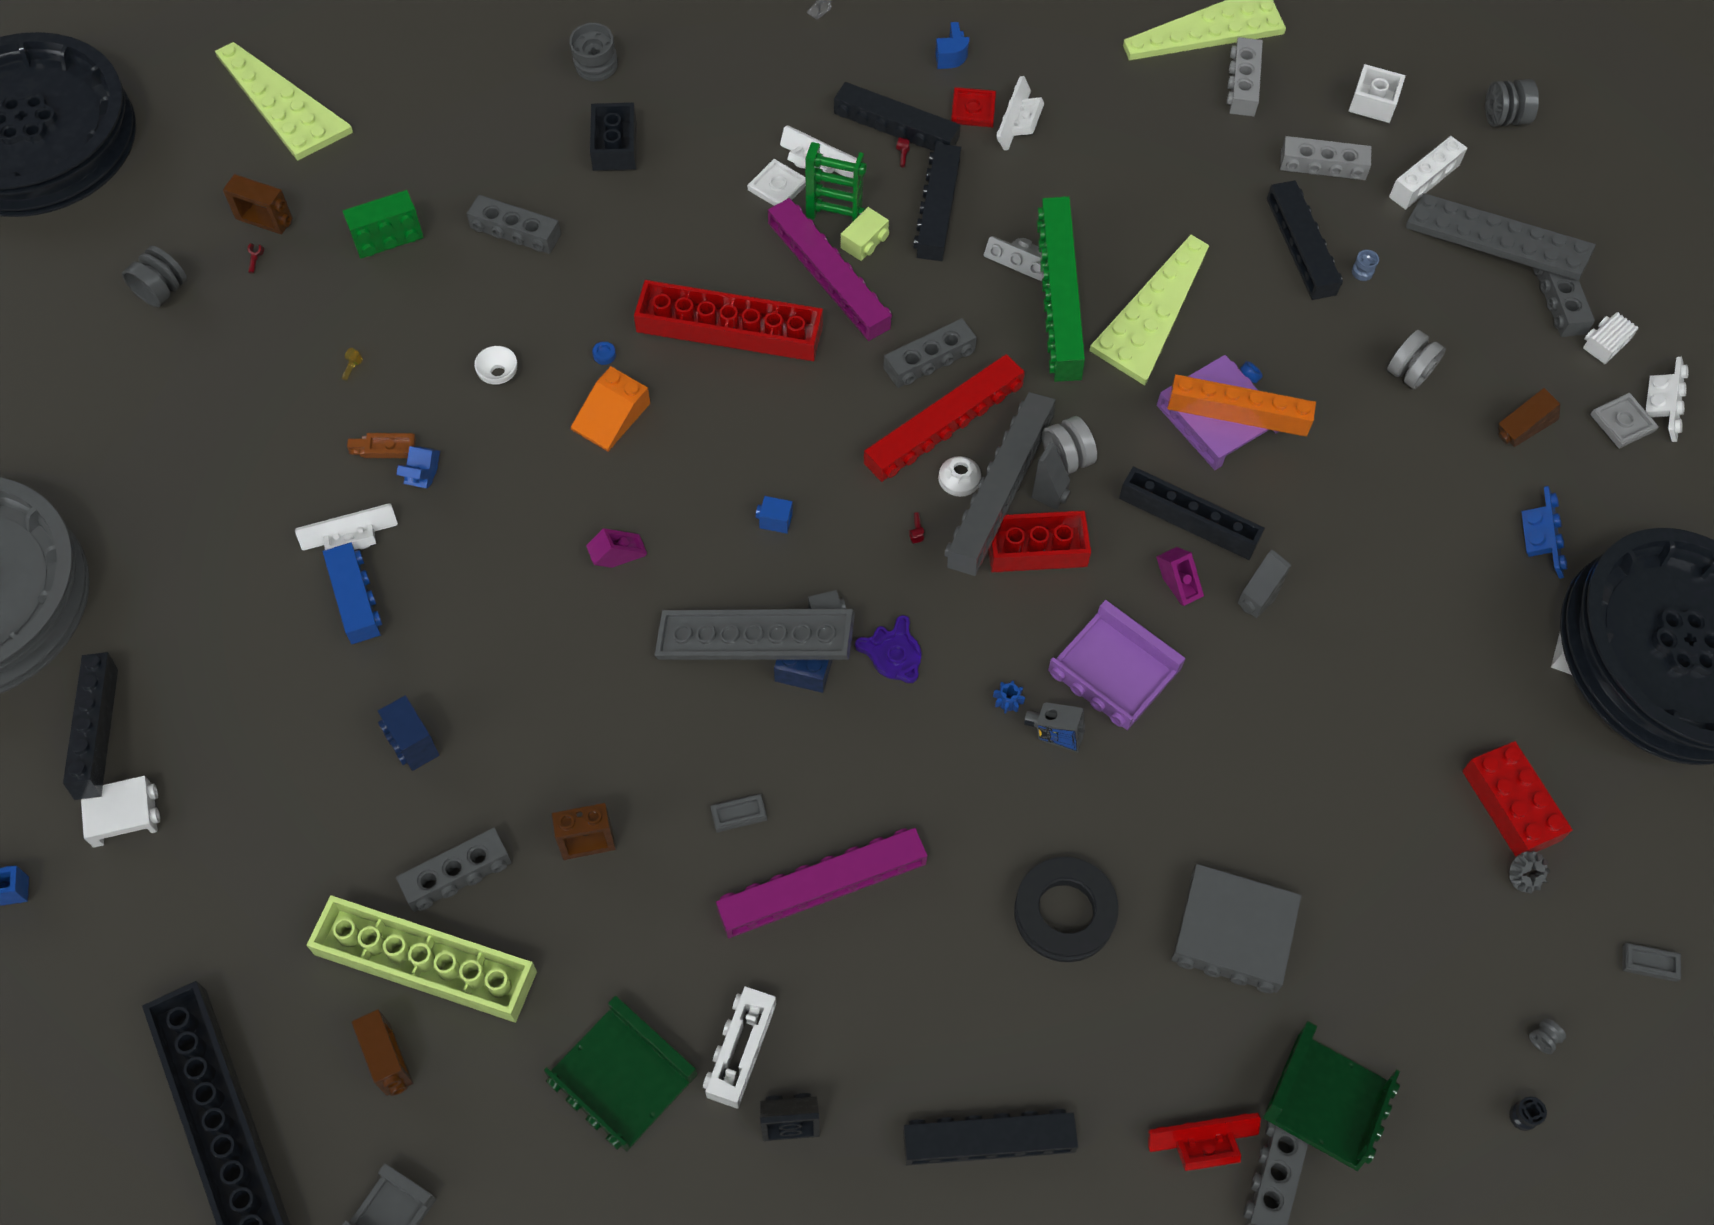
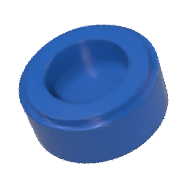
(604, 353)
(1251, 371)

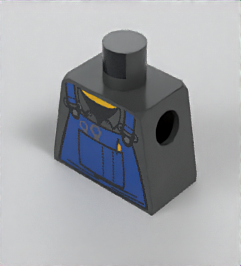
(1058, 725)

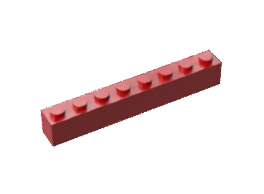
(943, 418)

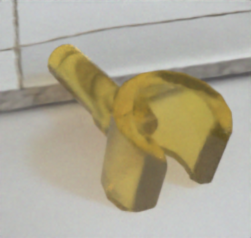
(354, 359)

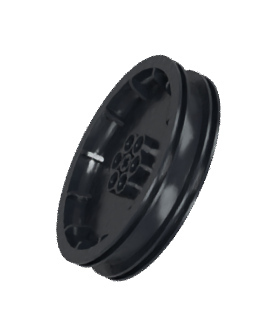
(60, 122)
(1644, 641)

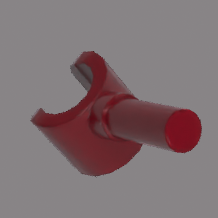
(903, 145)
(254, 256)
(916, 534)

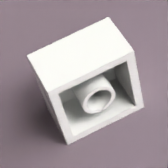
(1377, 93)

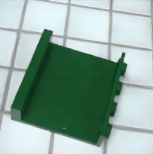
(621, 1075)
(1331, 1101)

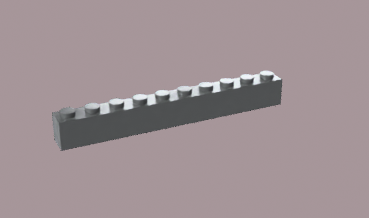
(1000, 485)

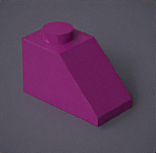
(615, 548)
(1180, 575)

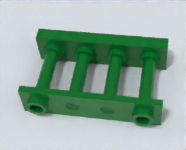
(814, 189)

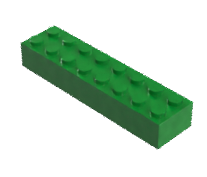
(1060, 289)

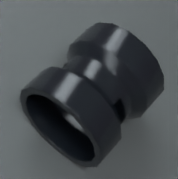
(1522, 1116)

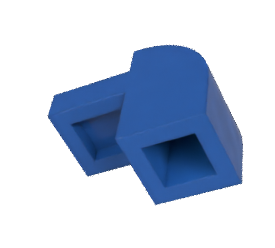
(953, 50)
(420, 466)

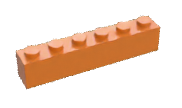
(1241, 405)

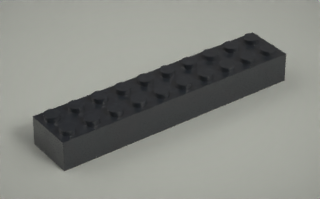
(213, 1109)

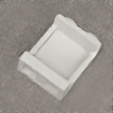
(120, 810)

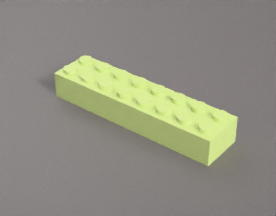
(422, 958)

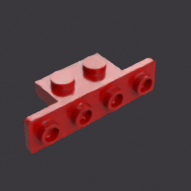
(1206, 1142)

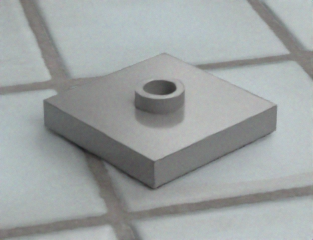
(1624, 420)

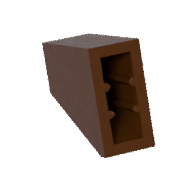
(1530, 418)

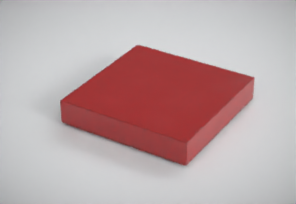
(973, 107)

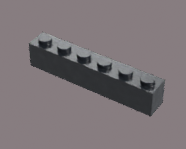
(894, 117)
(938, 202)
(1304, 240)
(1191, 513)
(90, 726)
(989, 1138)

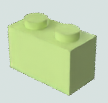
(865, 234)

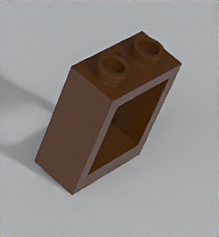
(244, 192)
(571, 829)
(382, 1053)

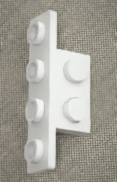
(1020, 115)
(799, 145)
(1666, 395)
(353, 528)

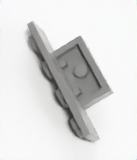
(1018, 255)

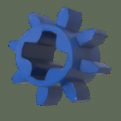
(1008, 704)

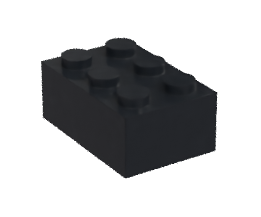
(613, 136)

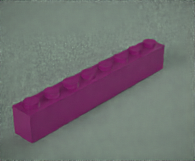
(829, 269)
(821, 882)

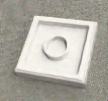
(777, 183)

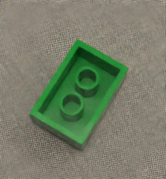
(383, 224)

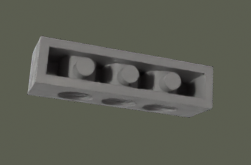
(1245, 76)
(1325, 158)

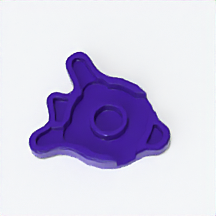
(893, 652)

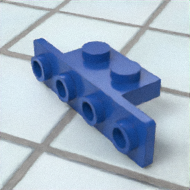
(1542, 531)

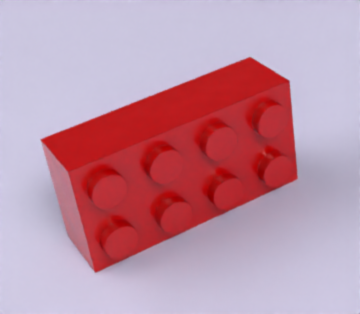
(1041, 542)
(1516, 799)

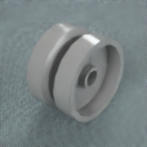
(1416, 359)
(1072, 442)

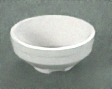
(494, 358)
(956, 483)

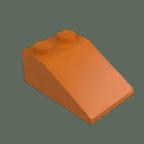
(611, 408)

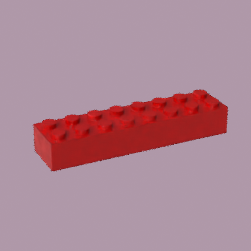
(729, 320)

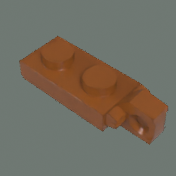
(382, 445)

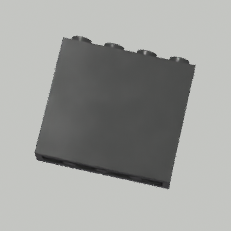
(1237, 929)

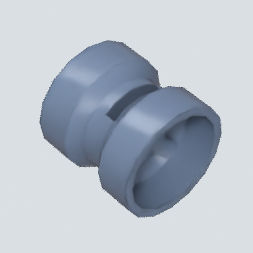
(1365, 265)

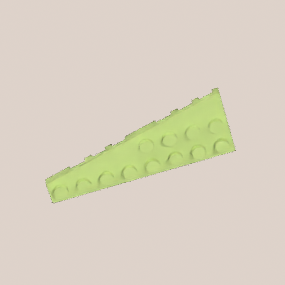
(1208, 28)
(291, 113)
(1141, 328)

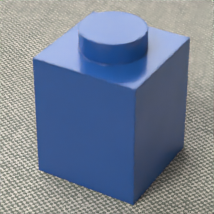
(775, 514)

